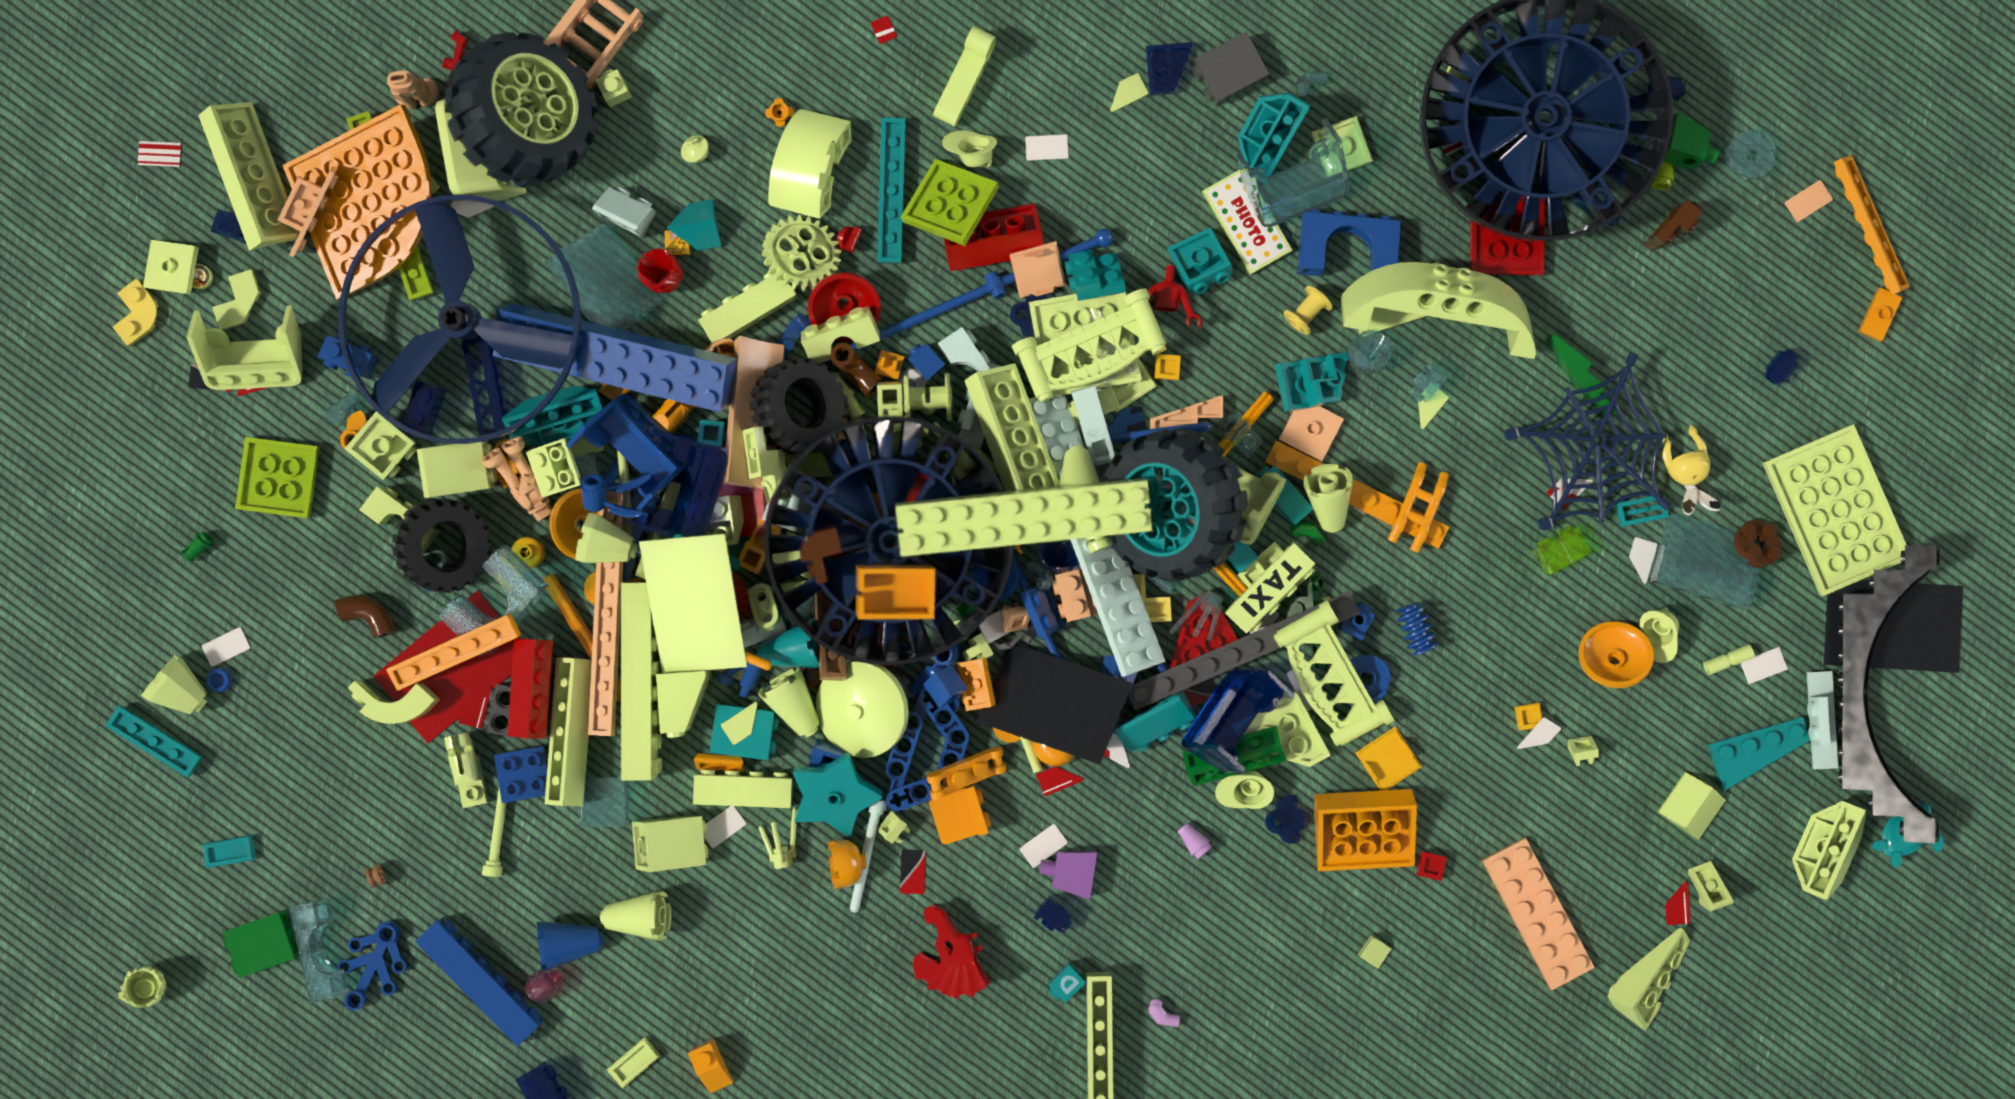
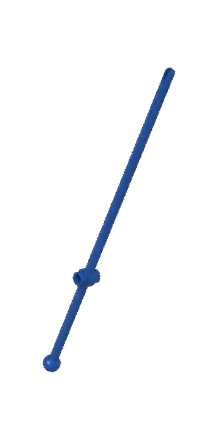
(994, 285)

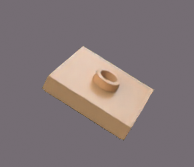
(1311, 431)

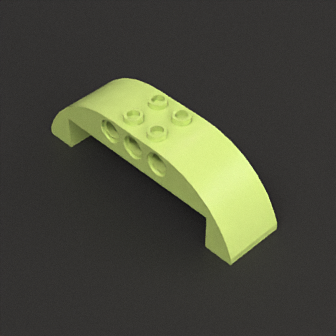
(1441, 294)

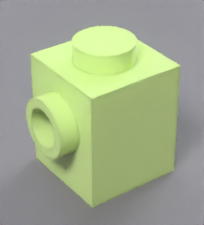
(613, 87)

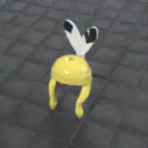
(1690, 470)

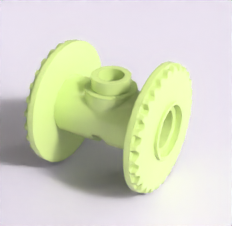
(928, 398)

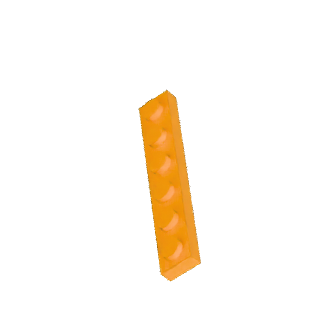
(1874, 231)
(453, 651)

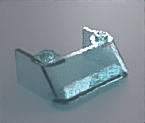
(1301, 186)

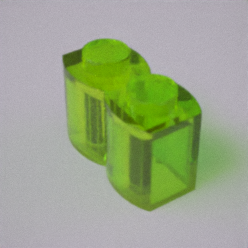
(1562, 550)

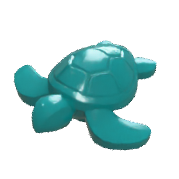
(1893, 843)

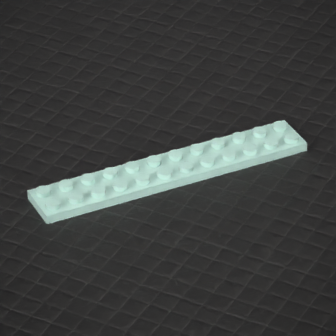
(1104, 571)

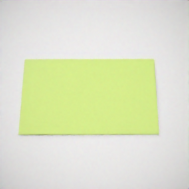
(693, 603)

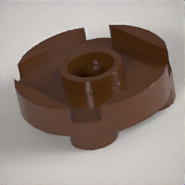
(1767, 537)

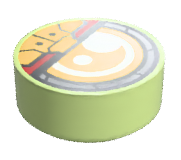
(202, 277)

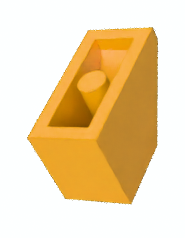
(710, 1065)

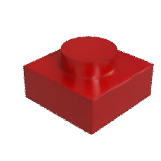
(1431, 866)

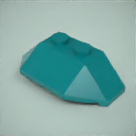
(1271, 129)
(559, 420)

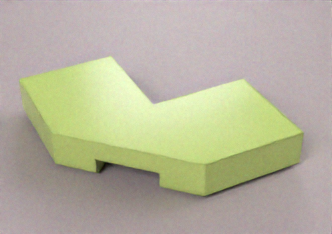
(246, 294)

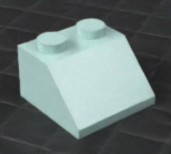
(624, 211)

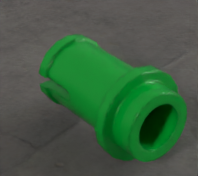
(197, 546)

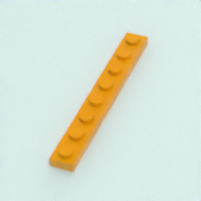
(1362, 496)

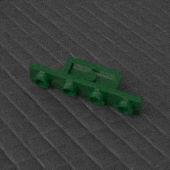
(1298, 604)

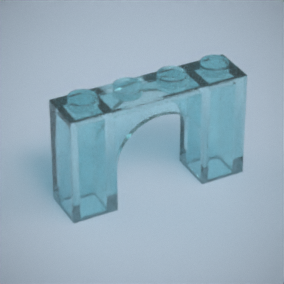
(519, 583)

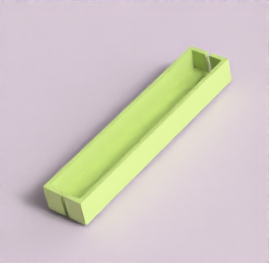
(1023, 517)

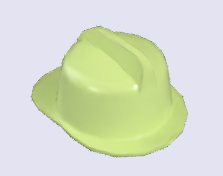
(972, 147)
(1662, 631)
(1245, 791)

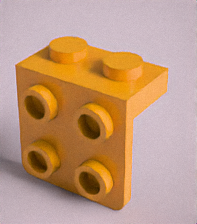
(960, 815)

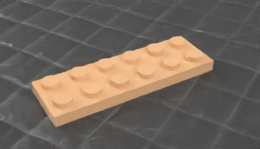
(1537, 913)

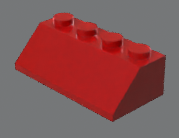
(996, 237)
(530, 688)

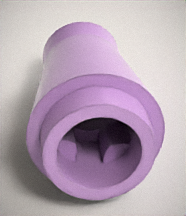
(1194, 841)

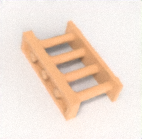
(580, 12)

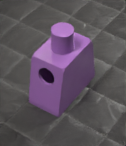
(1072, 871)

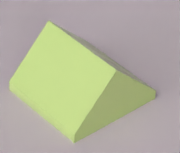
(1692, 805)

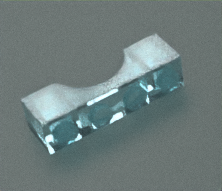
(321, 977)

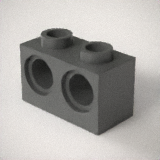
(498, 708)

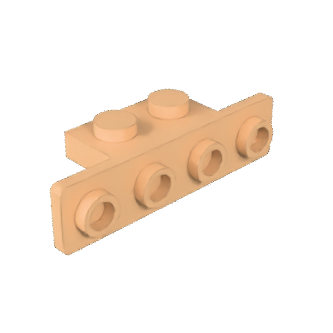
(302, 205)

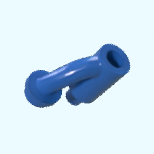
(748, 681)

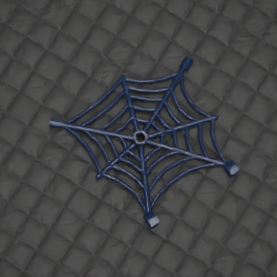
(1515, 432)

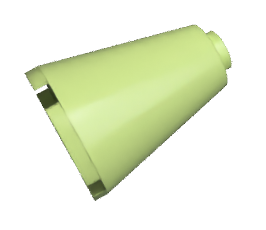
(1078, 467)
(1329, 494)
(792, 701)
(639, 916)

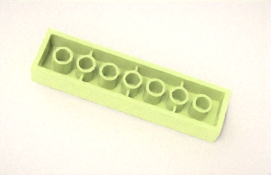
(639, 686)

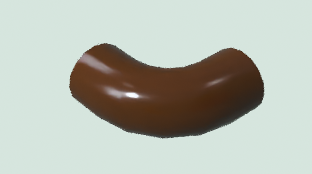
(855, 369)
(367, 609)

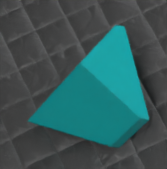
(697, 225)

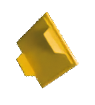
(1388, 759)

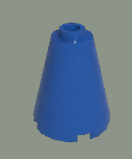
(566, 942)

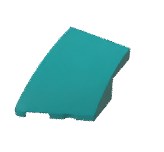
(1311, 381)

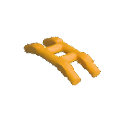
(1407, 514)

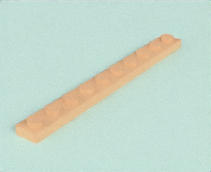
(606, 635)

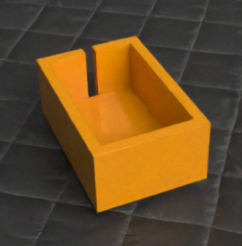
(895, 591)

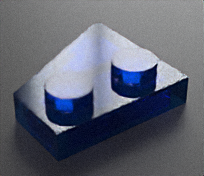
(1166, 66)

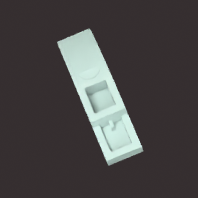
(1094, 429)

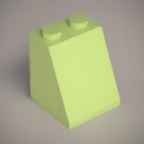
(455, 468)
(680, 699)
(669, 843)

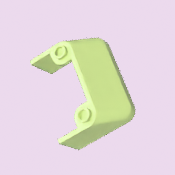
(461, 173)
(247, 363)

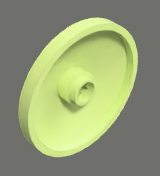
(864, 711)

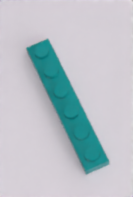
(891, 190)

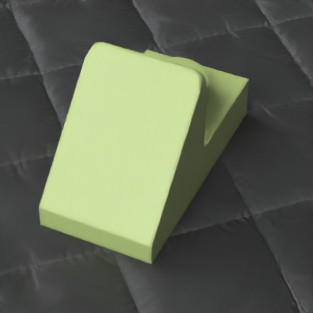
(1710, 887)

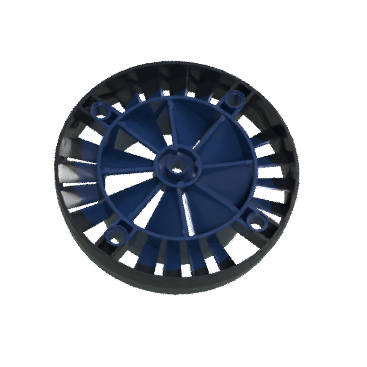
(1592, 144)
(851, 495)

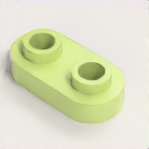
(765, 608)

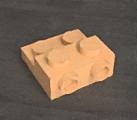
(1074, 595)

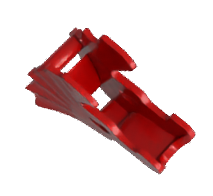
(958, 969)

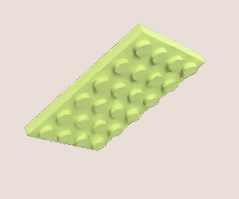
(1836, 509)

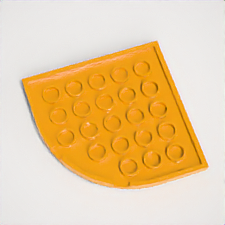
(378, 174)

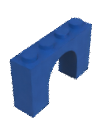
(1317, 228)

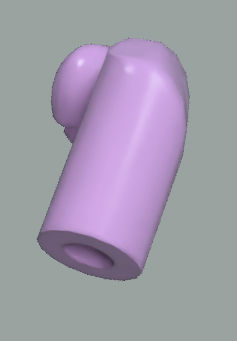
(1160, 1016)

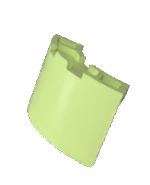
(805, 160)

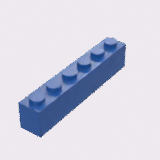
(479, 981)

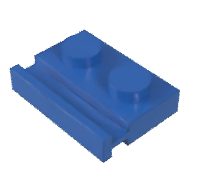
(1042, 611)

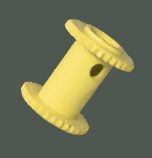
(1308, 310)

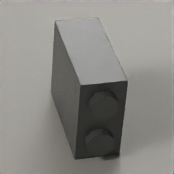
(1230, 69)

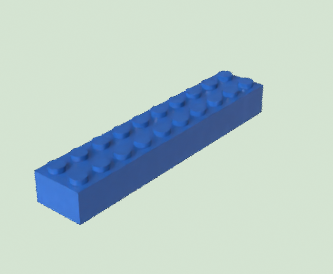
(636, 360)

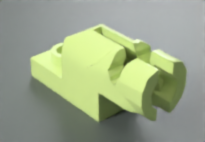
(763, 463)
(466, 770)

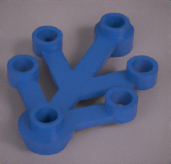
(374, 961)

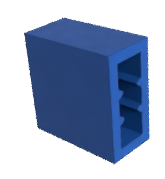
(522, 773)

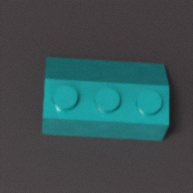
(1156, 722)

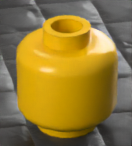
(536, 549)

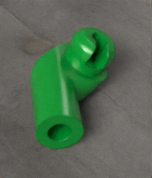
(1308, 529)

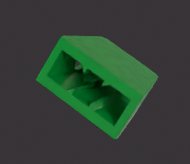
(1689, 144)

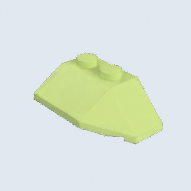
(1828, 848)

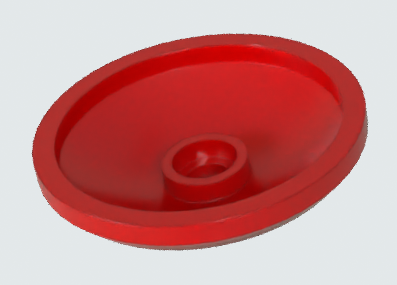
(825, 298)

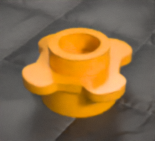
(775, 107)

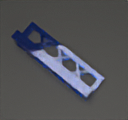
(490, 384)

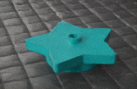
(833, 794)

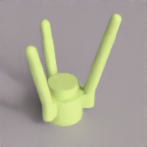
(780, 854)

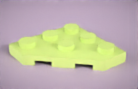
(1296, 731)

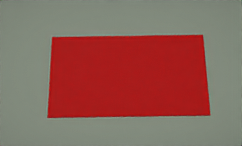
(455, 683)

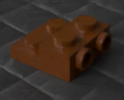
(1679, 221)

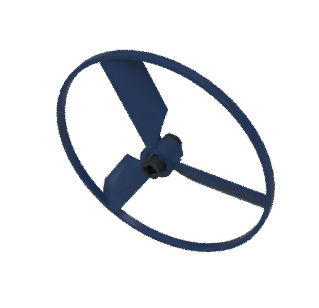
(457, 318)

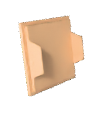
(1038, 270)

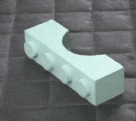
(960, 349)

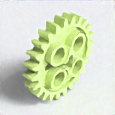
(800, 252)

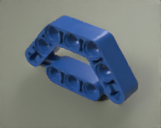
(896, 755)

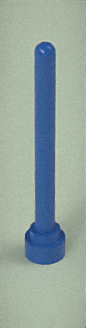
(1129, 436)

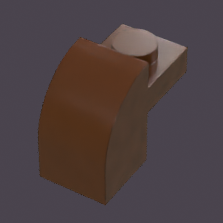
(818, 545)

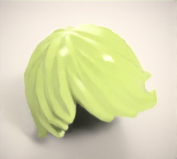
(143, 987)

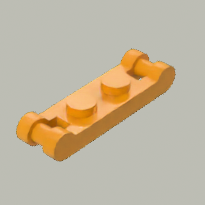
(966, 772)

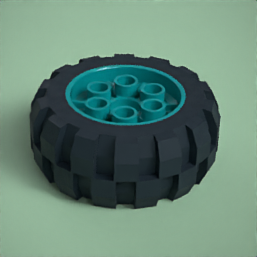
(1213, 502)

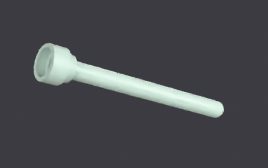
(875, 811)

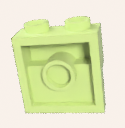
(381, 446)

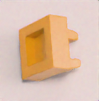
(889, 365)

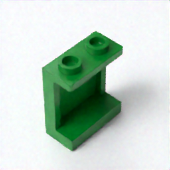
(261, 944)

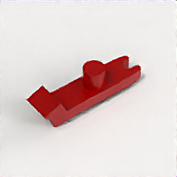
(461, 43)

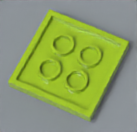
(949, 202)
(277, 477)

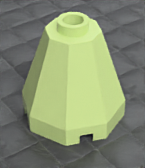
(604, 542)
(176, 688)

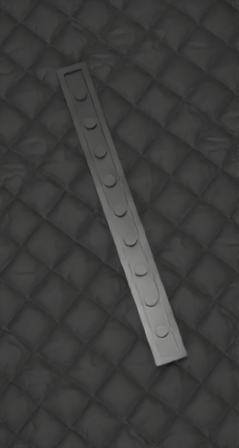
(1225, 657)

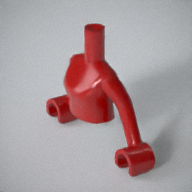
(1168, 295)

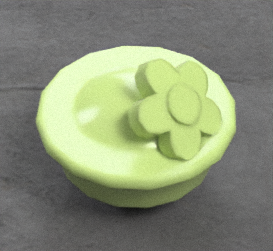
(695, 149)

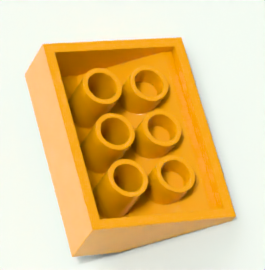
(1365, 829)

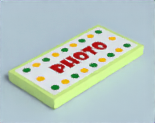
(1254, 243)

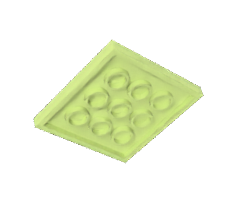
(1064, 314)

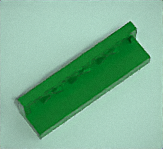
(1252, 746)

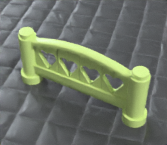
(1039, 359)
(1317, 629)

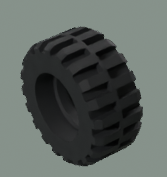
(770, 403)
(410, 537)

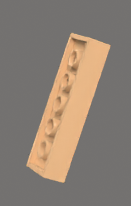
(752, 361)

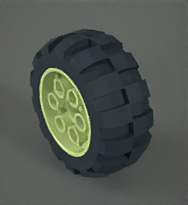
(500, 139)

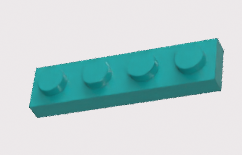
(154, 741)

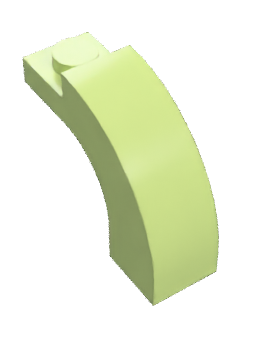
(411, 707)

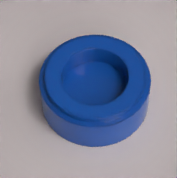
(218, 680)

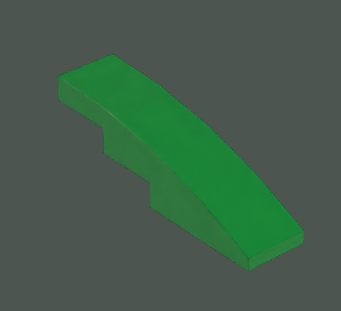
(1575, 368)

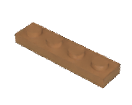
(831, 665)

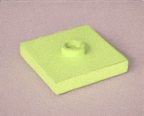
(170, 267)

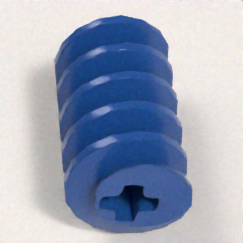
(1416, 628)

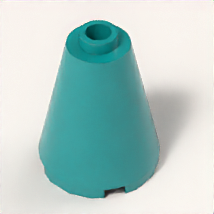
(791, 649)

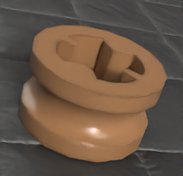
(375, 875)

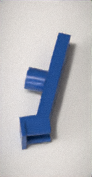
(793, 332)

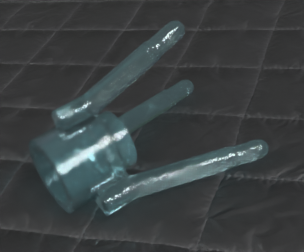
(1210, 604)

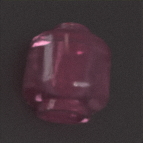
(544, 985)

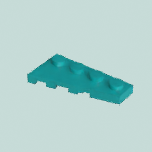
(1751, 751)

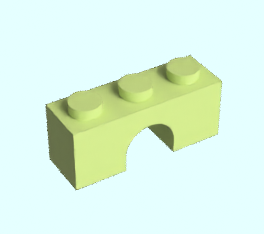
(857, 325)
(383, 505)

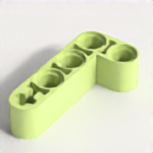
(965, 76)

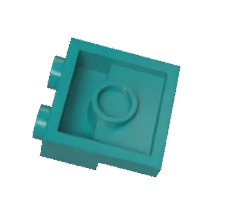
(1200, 261)
(1094, 275)

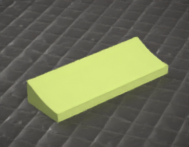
(248, 172)
(1011, 429)

